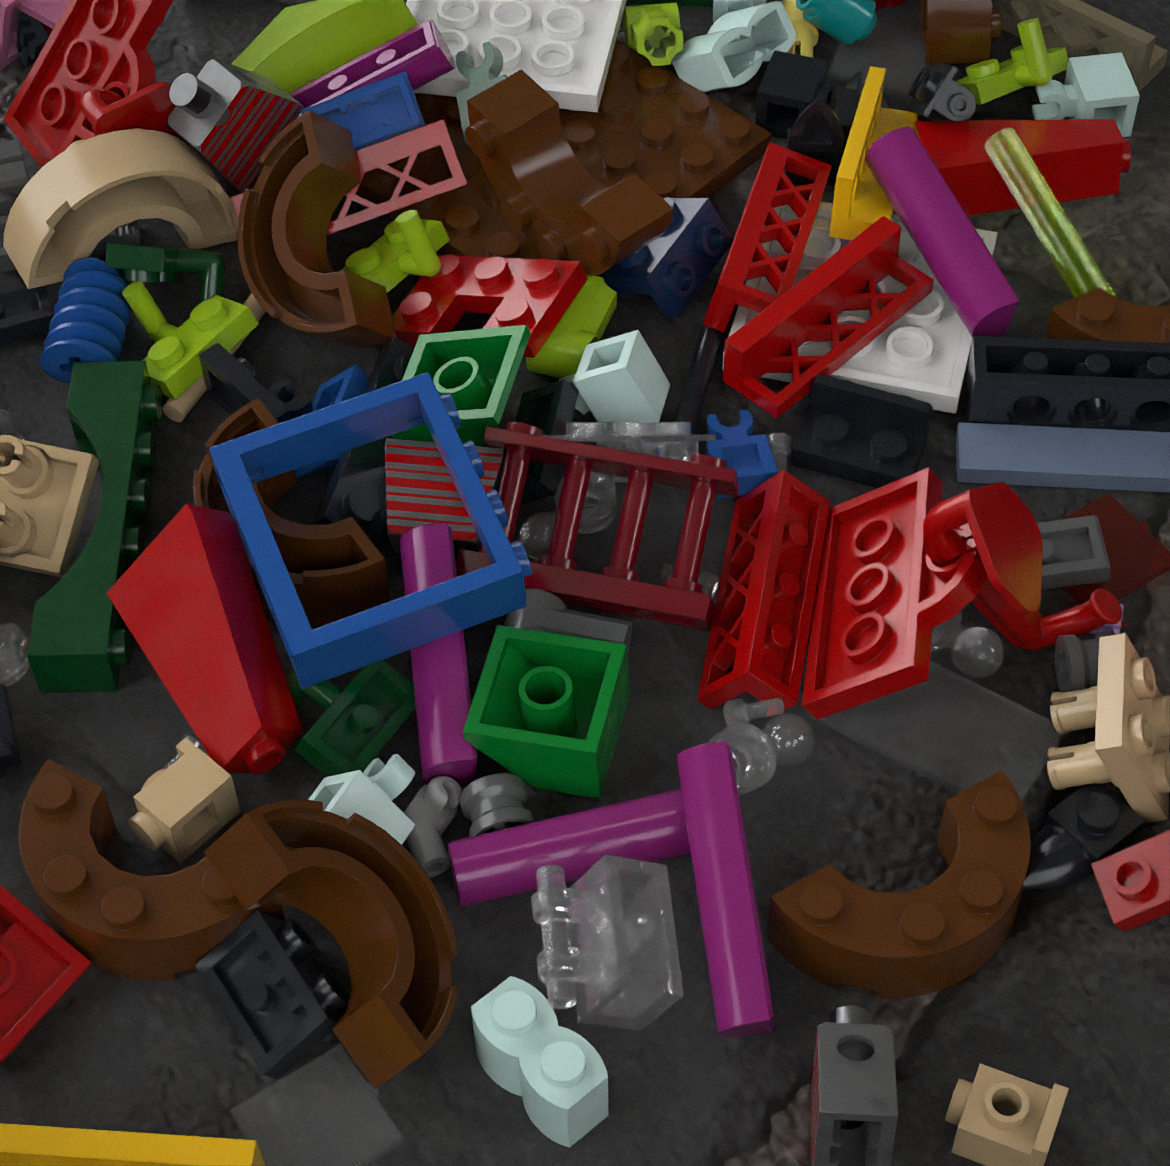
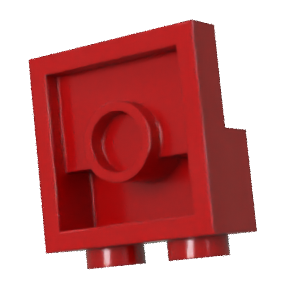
(34, 971)

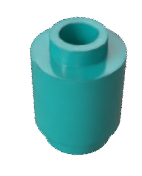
(841, 19)

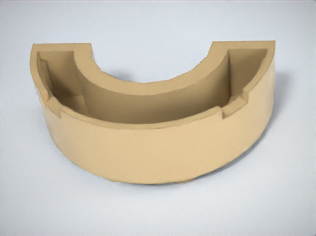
(108, 185)

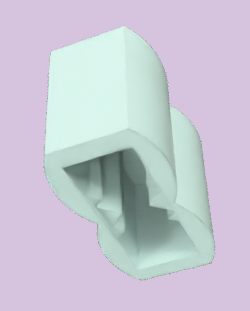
(735, 47)
(544, 1063)

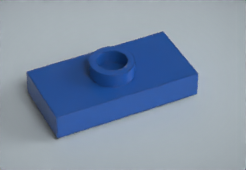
(374, 111)

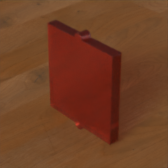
(1131, 549)

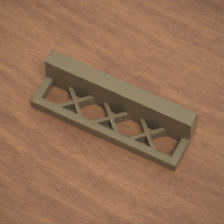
(1086, 33)

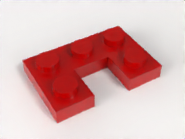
(508, 288)

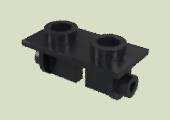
(938, 93)

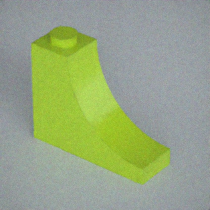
(321, 37)

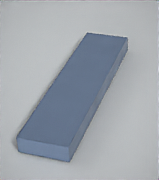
(1063, 457)

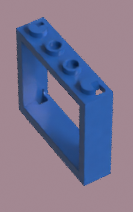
(401, 622)

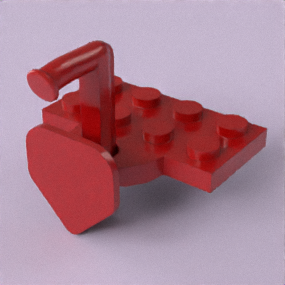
(93, 78)
(910, 562)

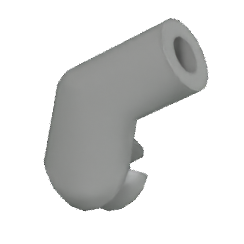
(432, 813)

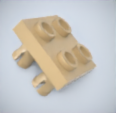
(42, 504)
(1129, 731)

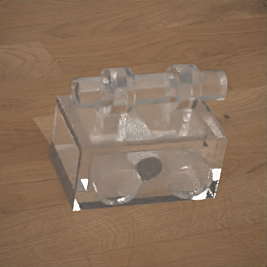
(609, 942)

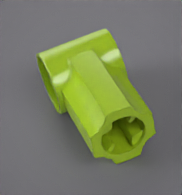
(654, 31)
(579, 326)

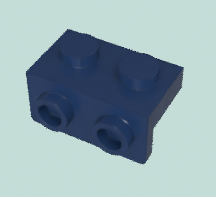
(676, 261)

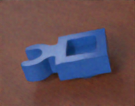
(742, 451)

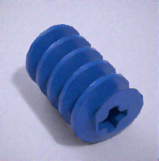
(87, 319)

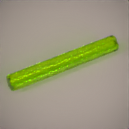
(1044, 213)

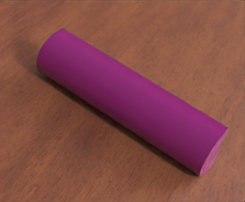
(418, 52)
(943, 233)
(440, 665)
(507, 859)
(725, 891)

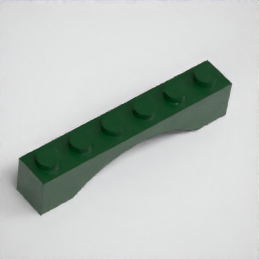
(75, 628)

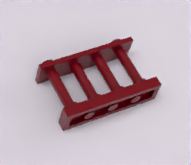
(618, 586)

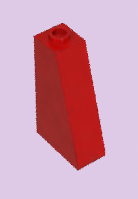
(1072, 155)
(210, 639)

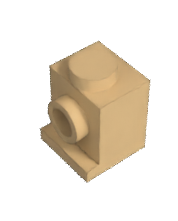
(184, 804)
(1002, 1140)

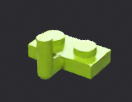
(1030, 66)
(403, 250)
(175, 355)

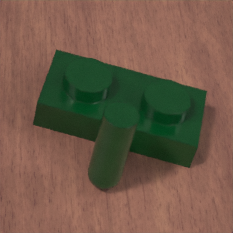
(162, 263)
(355, 719)

